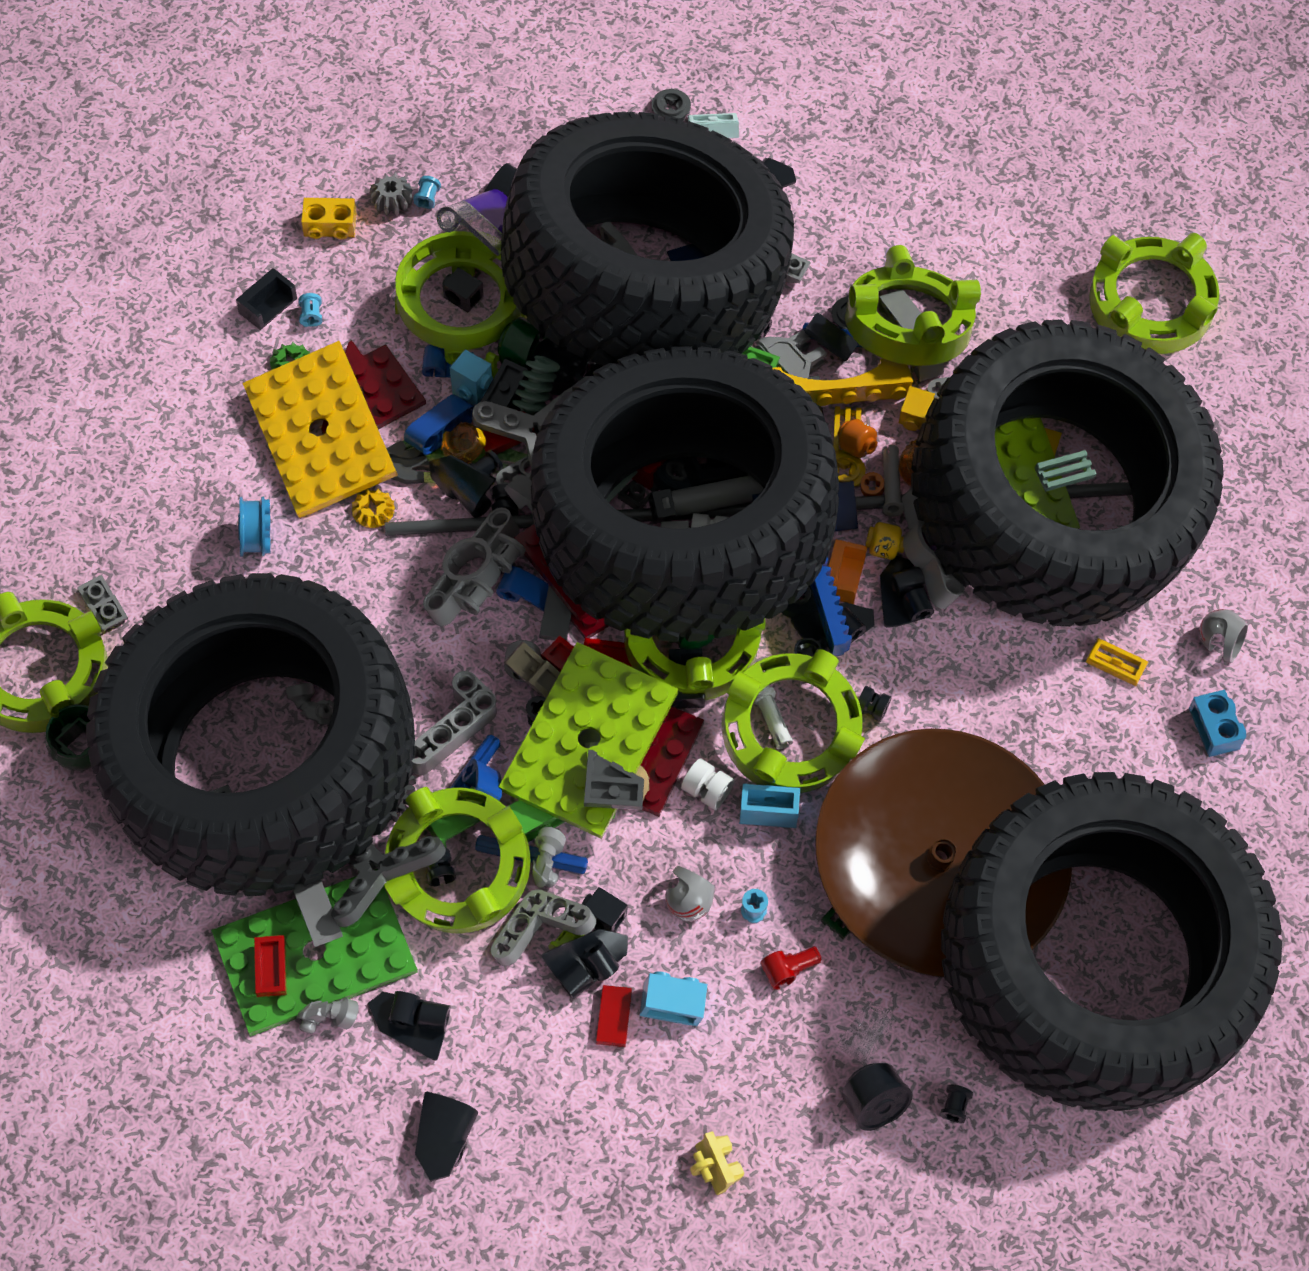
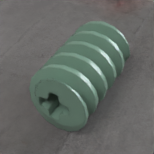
(537, 385)

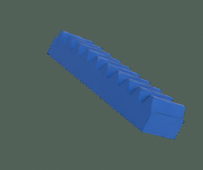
(830, 612)

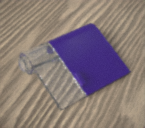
(480, 215)

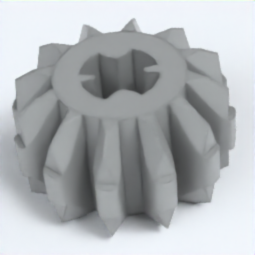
(391, 194)

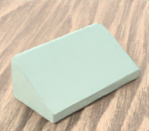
(725, 123)

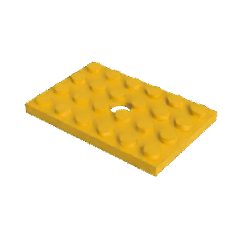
(325, 466)

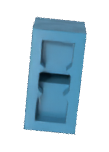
(1211, 724)

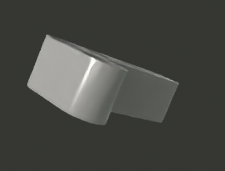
(901, 311)
(447, 726)

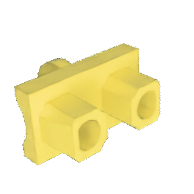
(713, 1165)

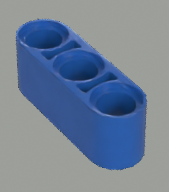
(427, 431)

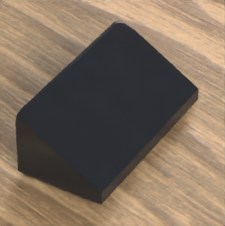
(831, 336)

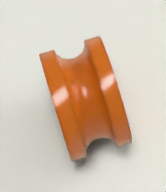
(872, 476)

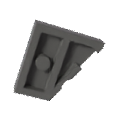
(611, 785)

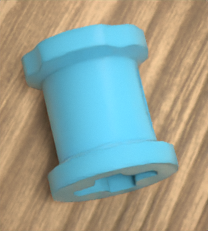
(427, 192)
(310, 310)
(760, 899)

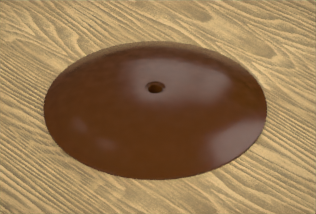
(892, 816)

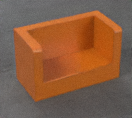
(846, 568)

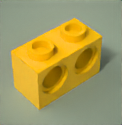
(329, 217)

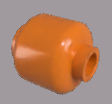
(857, 438)

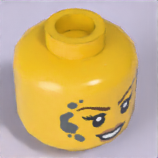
(885, 540)

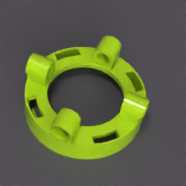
(456, 250)
(1126, 314)
(929, 340)
(699, 673)
(54, 695)
(770, 766)
(483, 906)

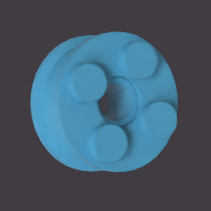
(254, 526)

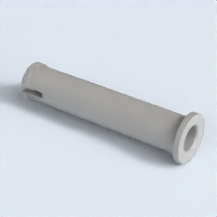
(893, 504)

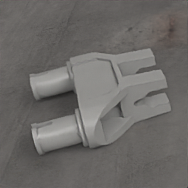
(790, 353)

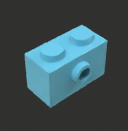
(470, 377)
(769, 805)
(673, 999)

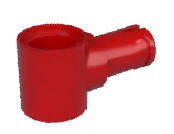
(784, 968)

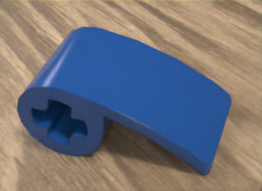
(435, 359)
(523, 585)
(483, 778)

